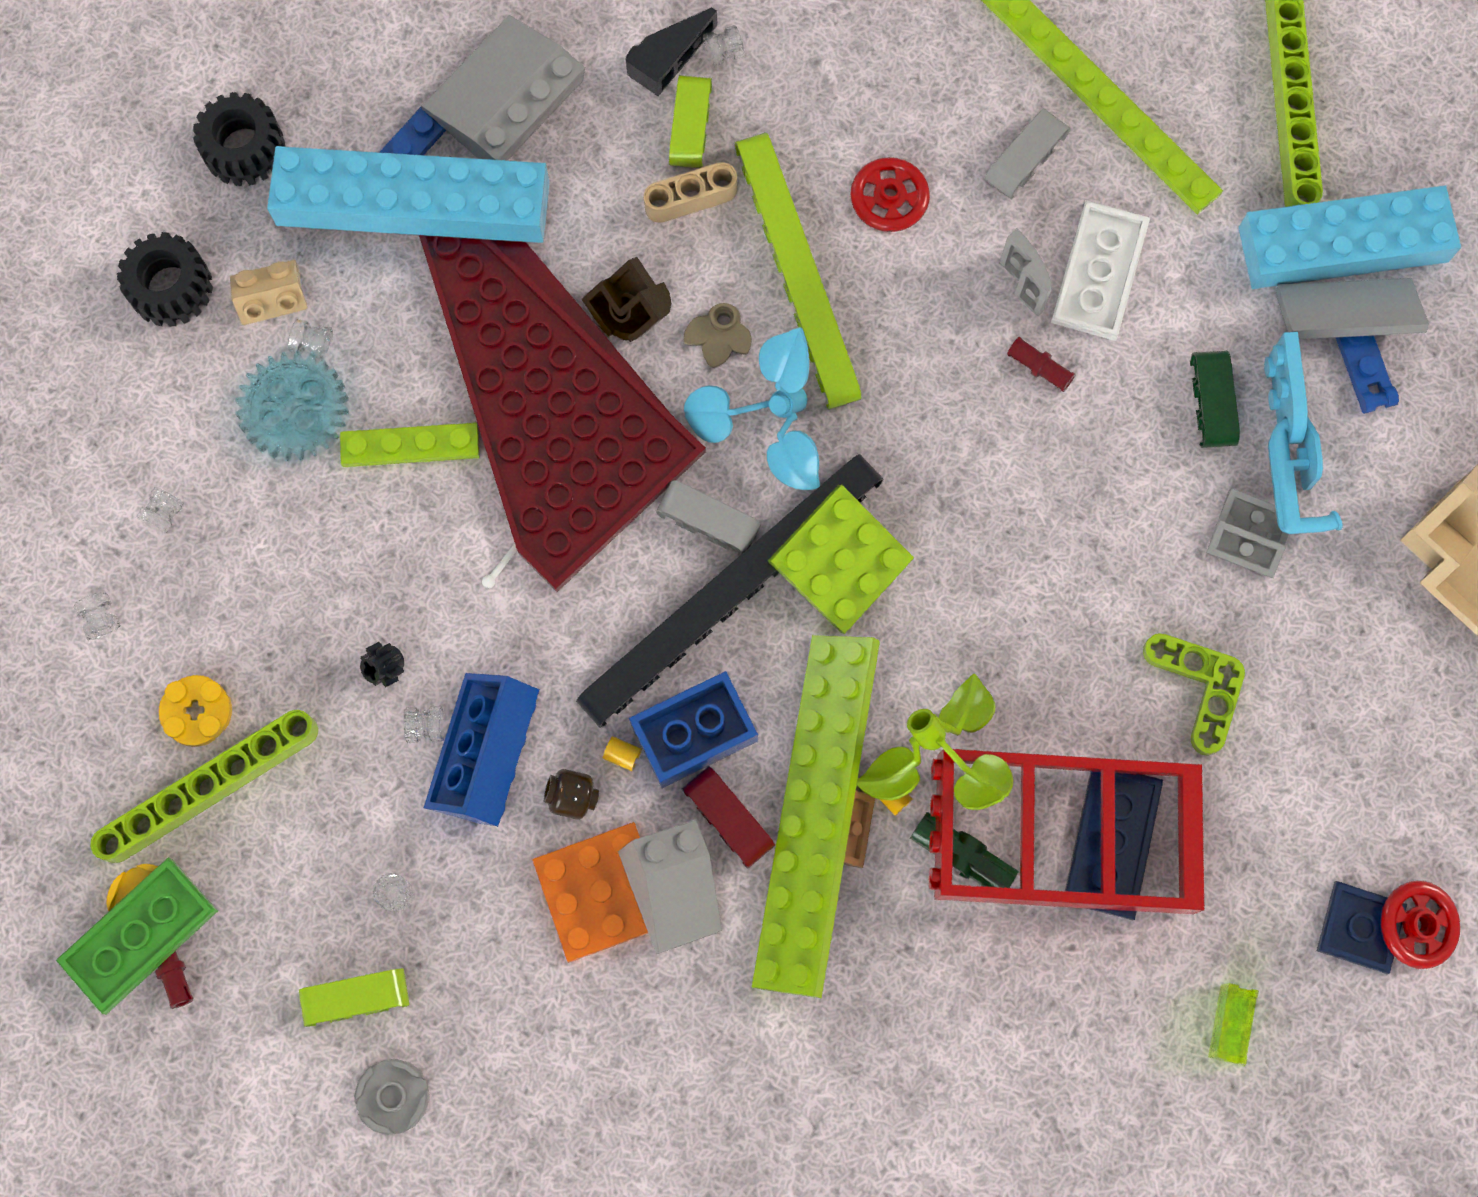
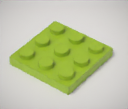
(841, 559)

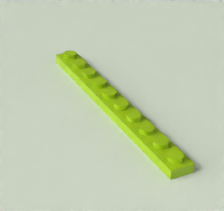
(1108, 102)

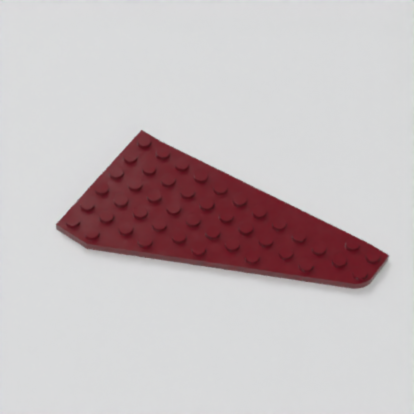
(557, 405)

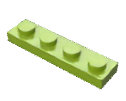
(409, 444)

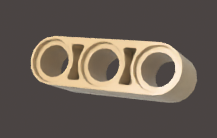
(699, 180)

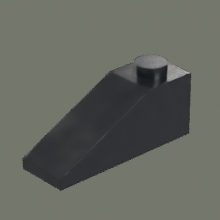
(667, 51)

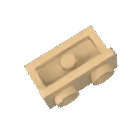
(267, 292)

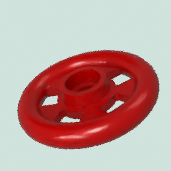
(893, 220)
(1446, 916)

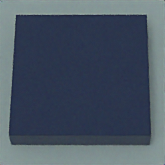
(1354, 928)

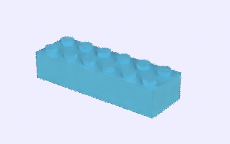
(1349, 237)

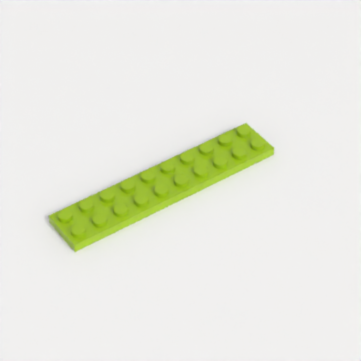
(816, 816)

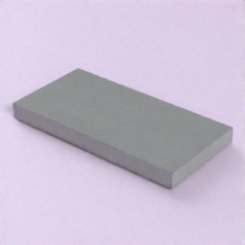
(1352, 308)

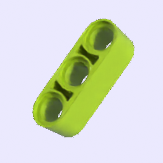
(690, 121)
(353, 997)

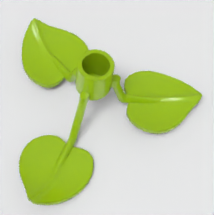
(969, 710)

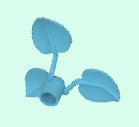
(782, 361)

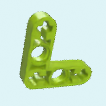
(1209, 675)

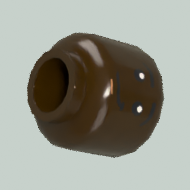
(570, 794)

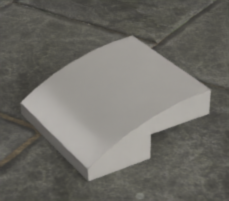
(1027, 267)
(1244, 546)

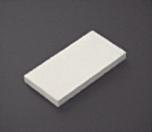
(1100, 270)

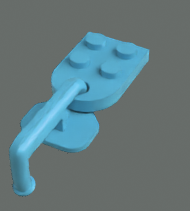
(1293, 427)

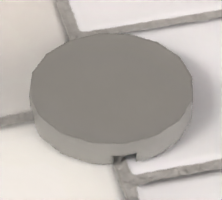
(405, 1098)

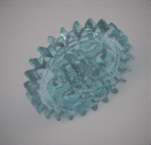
(287, 434)

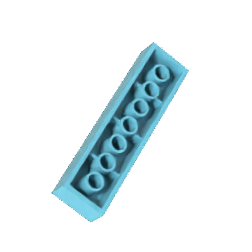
(409, 194)

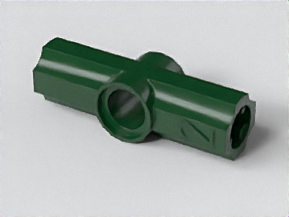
(969, 856)

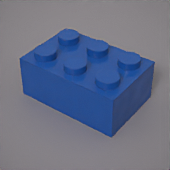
(694, 729)

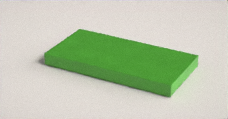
(136, 936)

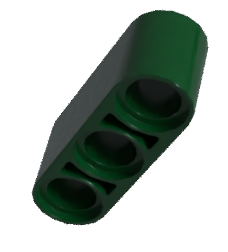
(1216, 399)

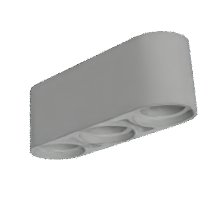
(1025, 153)
(709, 516)

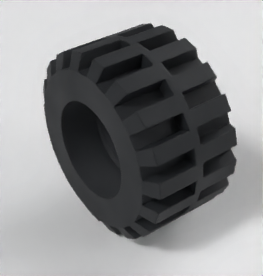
(227, 117)
(150, 258)

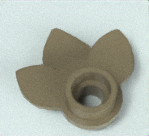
(718, 339)

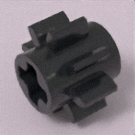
(382, 664)

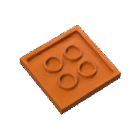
(591, 893)

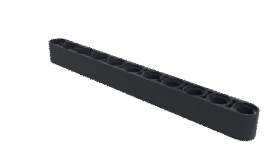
(712, 603)

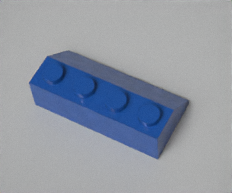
(482, 748)

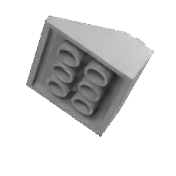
(505, 90)

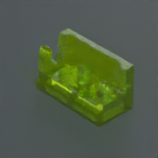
(1233, 1024)

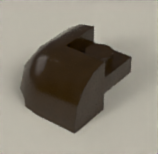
(628, 302)

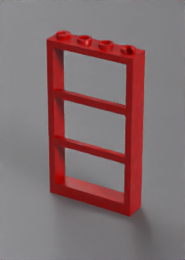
(1189, 835)

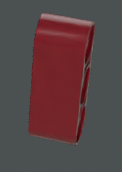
(728, 816)

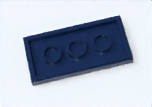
(1135, 817)

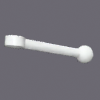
(489, 580)

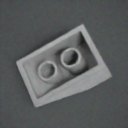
(673, 885)

